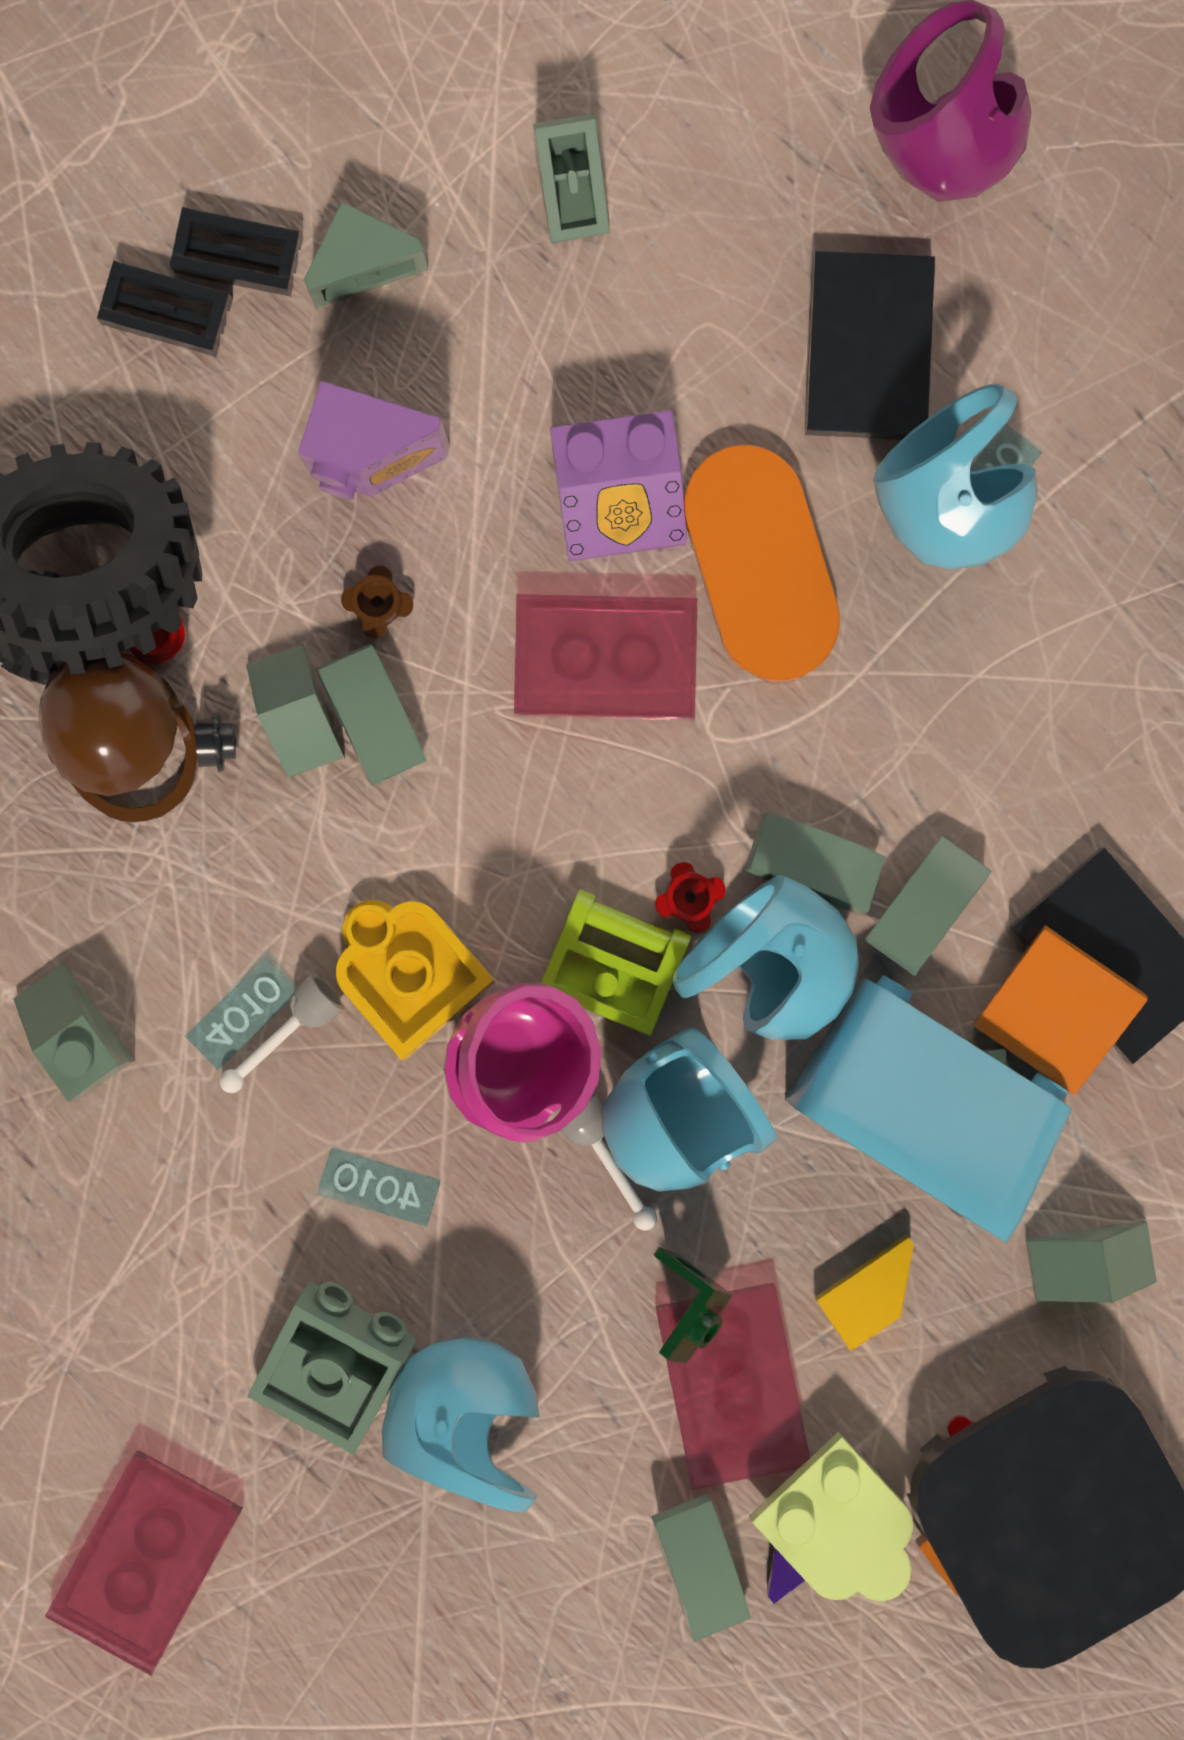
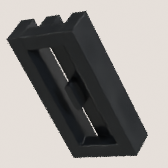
(239, 228)
(213, 323)

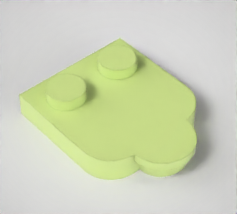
(840, 1526)

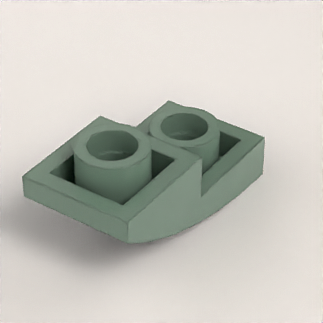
(371, 714)
(818, 859)
(928, 905)
(701, 1567)

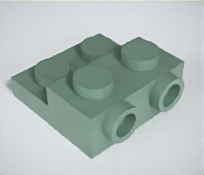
(333, 1365)

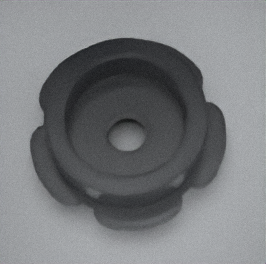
(214, 742)

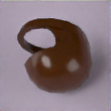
(115, 733)

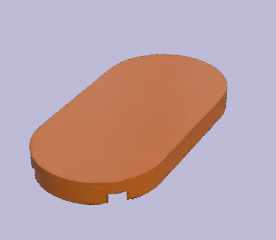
(761, 563)

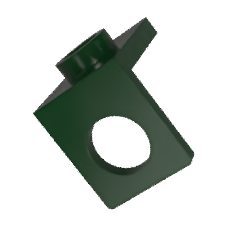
(702, 1318)

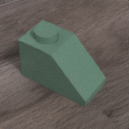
(70, 1034)

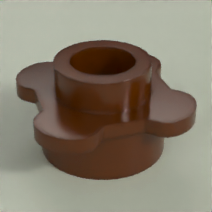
(360, 597)

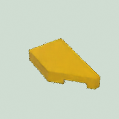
(869, 1295)

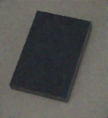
(869, 344)
(1122, 929)

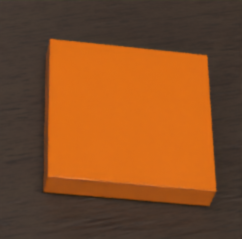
(1060, 1010)

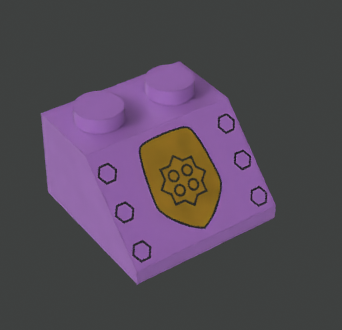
(367, 442)
(619, 485)

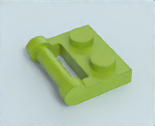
(608, 982)

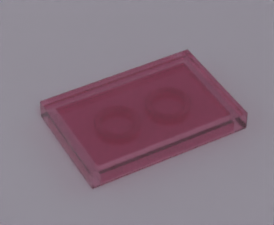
(605, 657)
(737, 1393)
(143, 1562)

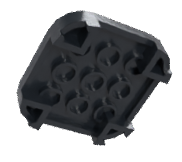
(1054, 1518)

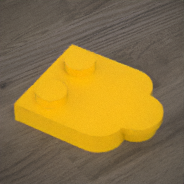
(407, 972)

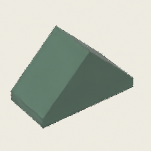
(571, 177)
(360, 256)
(293, 711)
(1092, 1263)

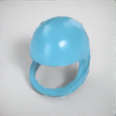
(941, 506)
(790, 949)
(682, 1115)
(444, 1414)

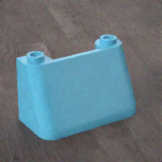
(932, 1106)

